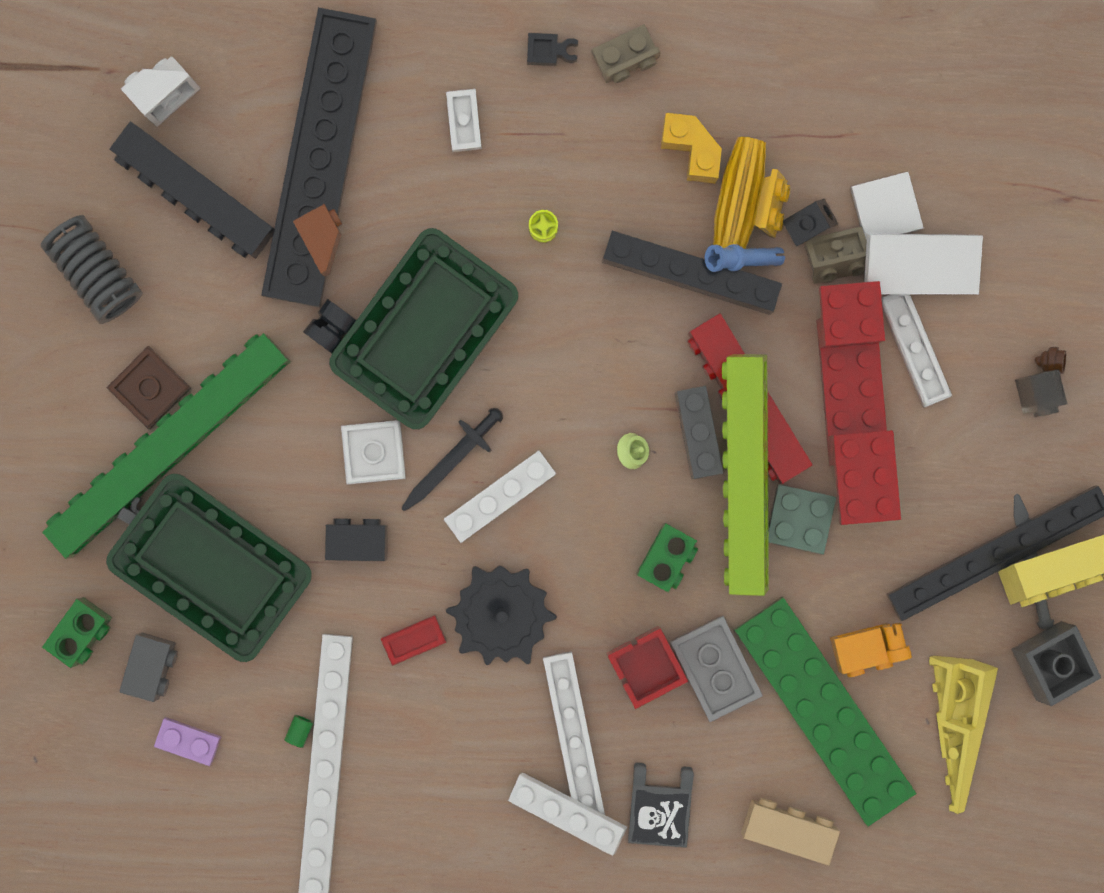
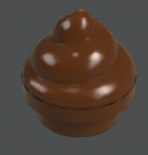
(1052, 360)

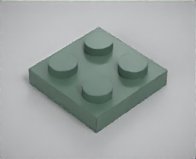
(801, 519)

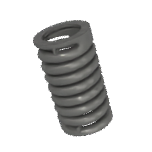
(91, 266)

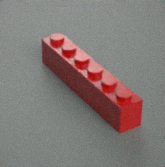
(714, 344)

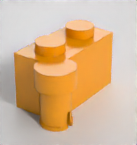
(870, 648)

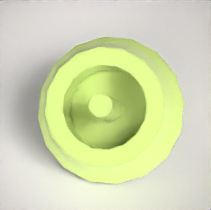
(632, 450)

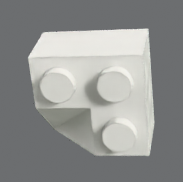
(160, 89)

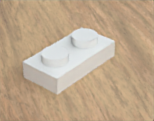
(463, 120)

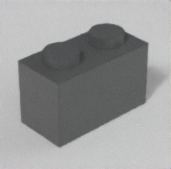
(148, 667)

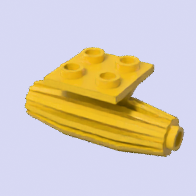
(749, 196)

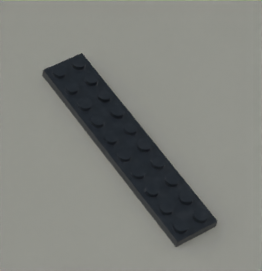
(319, 149)

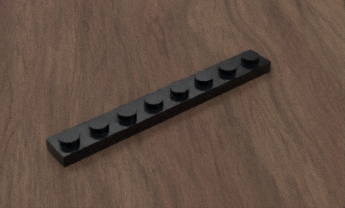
(998, 553)

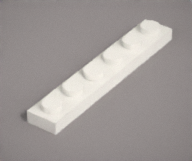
(573, 730)

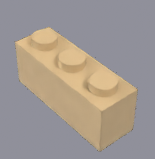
(790, 831)

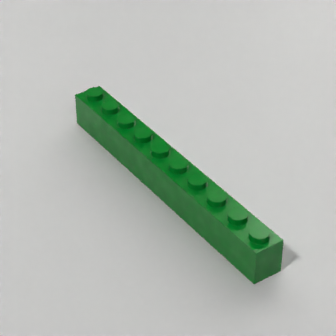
(166, 446)

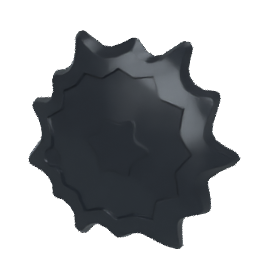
(500, 615)

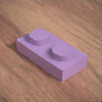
(187, 741)

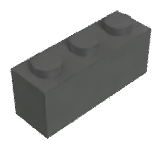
(698, 432)

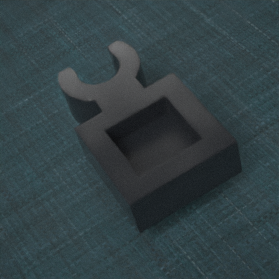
(545, 50)

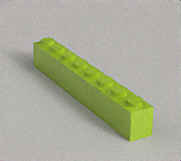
(747, 474)

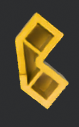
(688, 134)

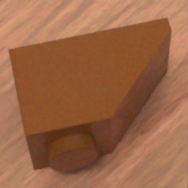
(321, 236)

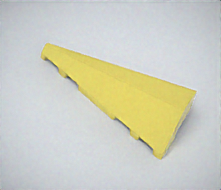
(964, 700)

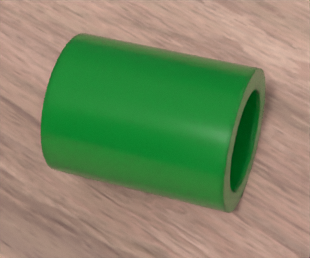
(298, 731)

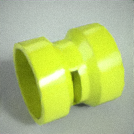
(544, 221)

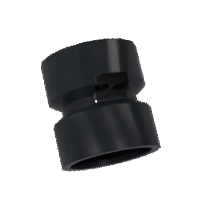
(330, 326)

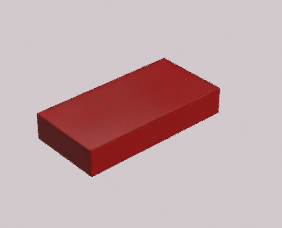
(413, 640)

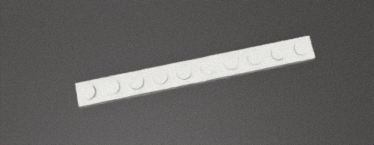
(325, 764)

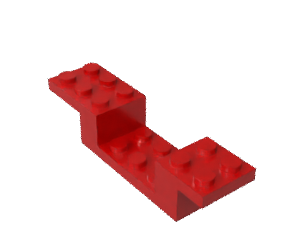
(854, 403)

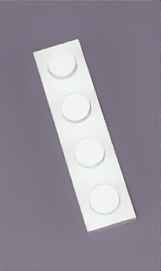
(499, 496)
(567, 814)

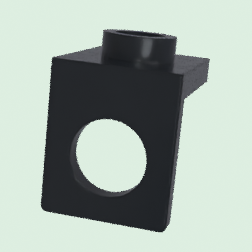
(810, 222)

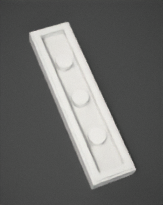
(915, 348)

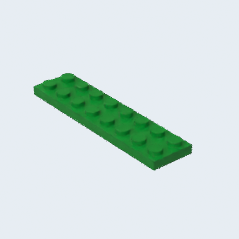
(825, 711)

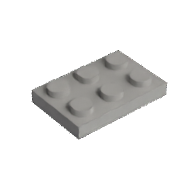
(716, 668)

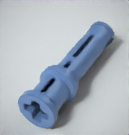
(735, 257)

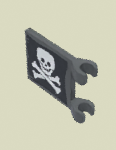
(660, 812)

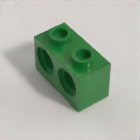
(660, 554)
(73, 628)

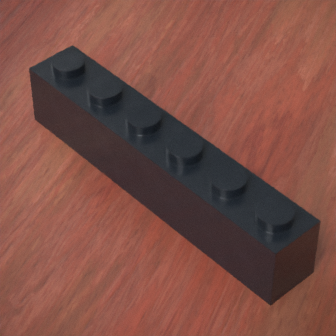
(193, 190)
(691, 273)

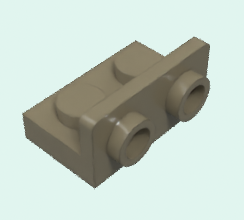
(626, 54)
(837, 254)

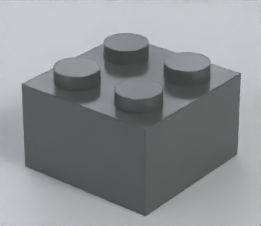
(1056, 663)

